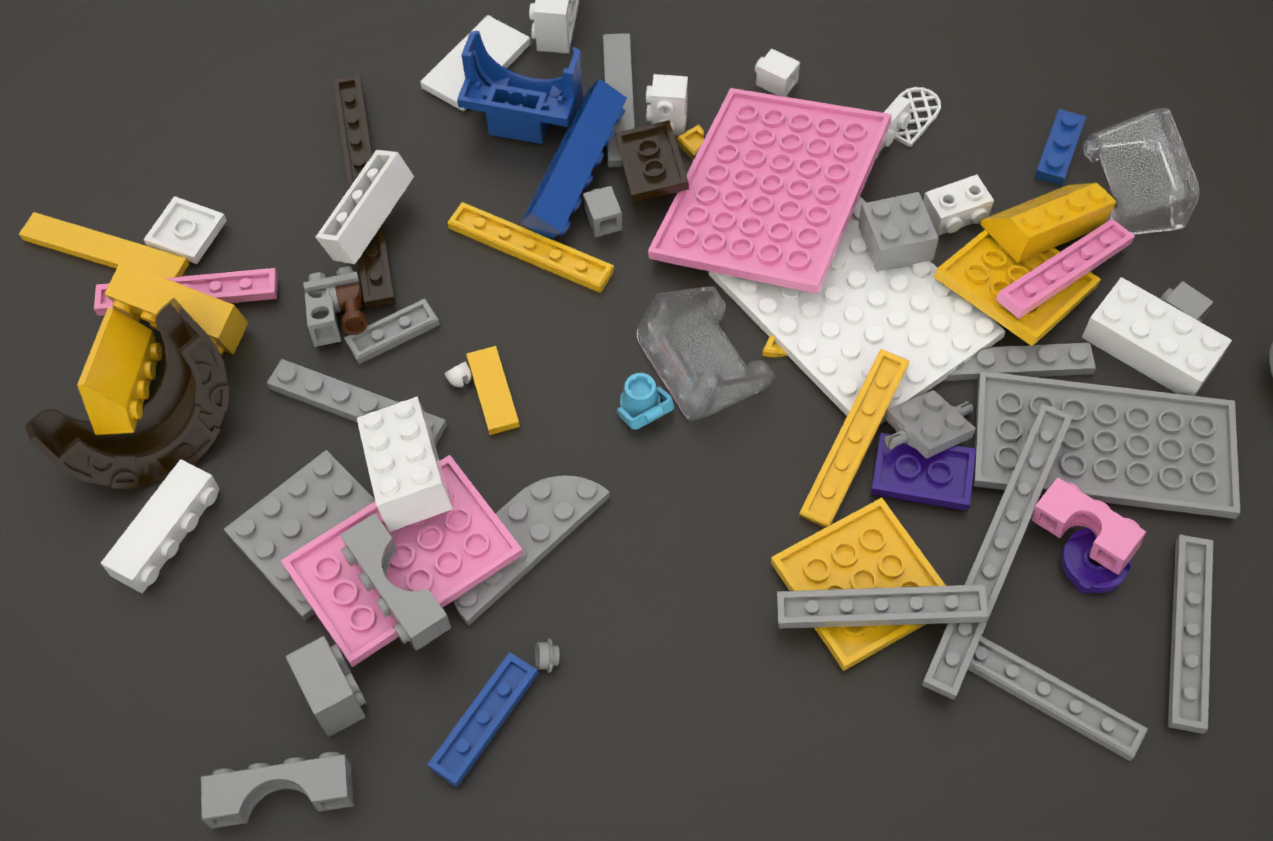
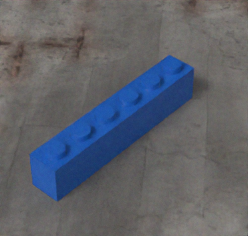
(574, 161)

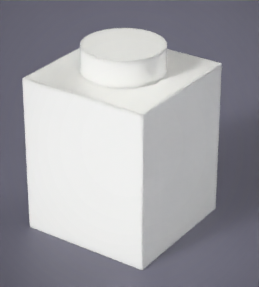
(777, 73)

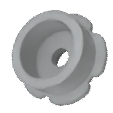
(546, 655)

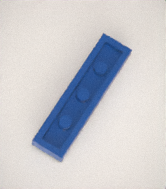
(482, 719)

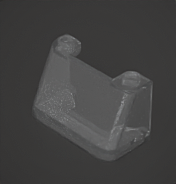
(1146, 172)
(695, 355)

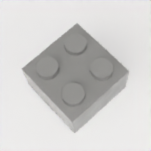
(897, 231)
(327, 685)

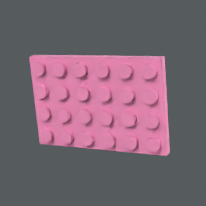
(436, 554)

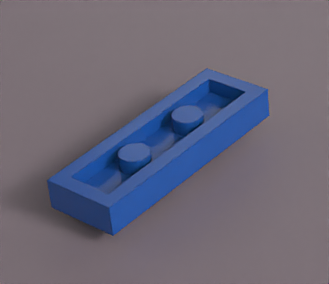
(1060, 147)

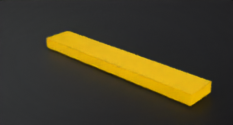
(100, 246)
(531, 247)
(854, 439)

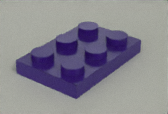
(936, 481)

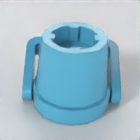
(641, 401)

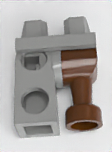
(330, 296)

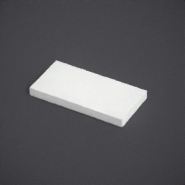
(501, 43)

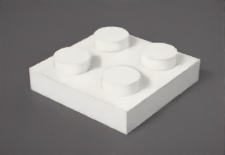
(185, 229)

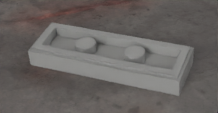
(392, 331)

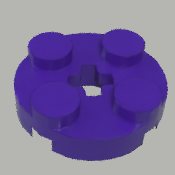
(1081, 572)

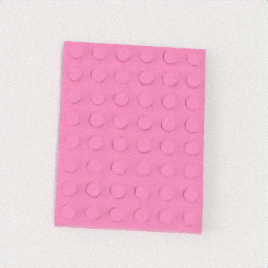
(772, 189)

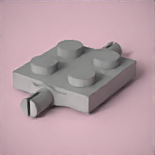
(929, 424)

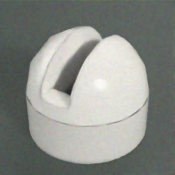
(459, 374)

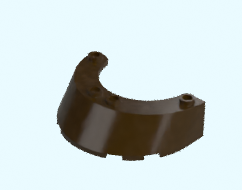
(174, 424)

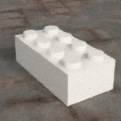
(553, 24)
(1155, 338)
(403, 464)

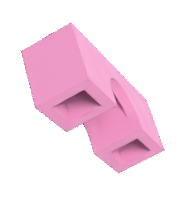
(1068, 507)

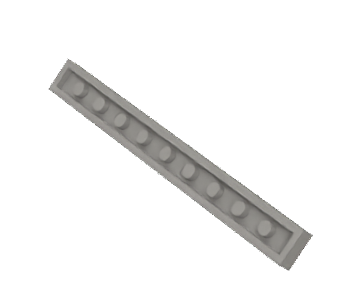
(1000, 546)

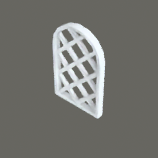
(919, 131)

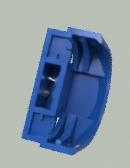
(515, 103)

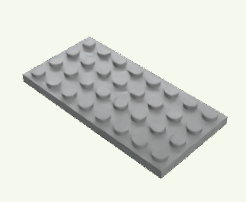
(1119, 444)

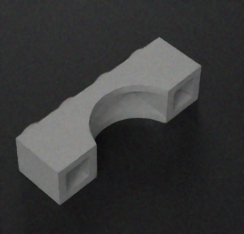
(415, 612)
(232, 795)

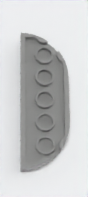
(538, 522)

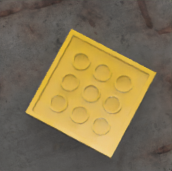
(987, 268)
(858, 553)

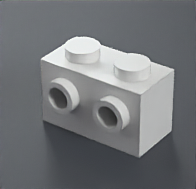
(668, 101)
(958, 204)

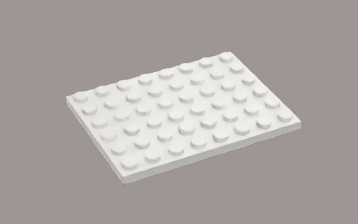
(862, 311)

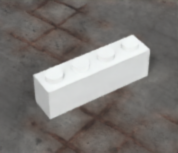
(365, 206)
(161, 526)

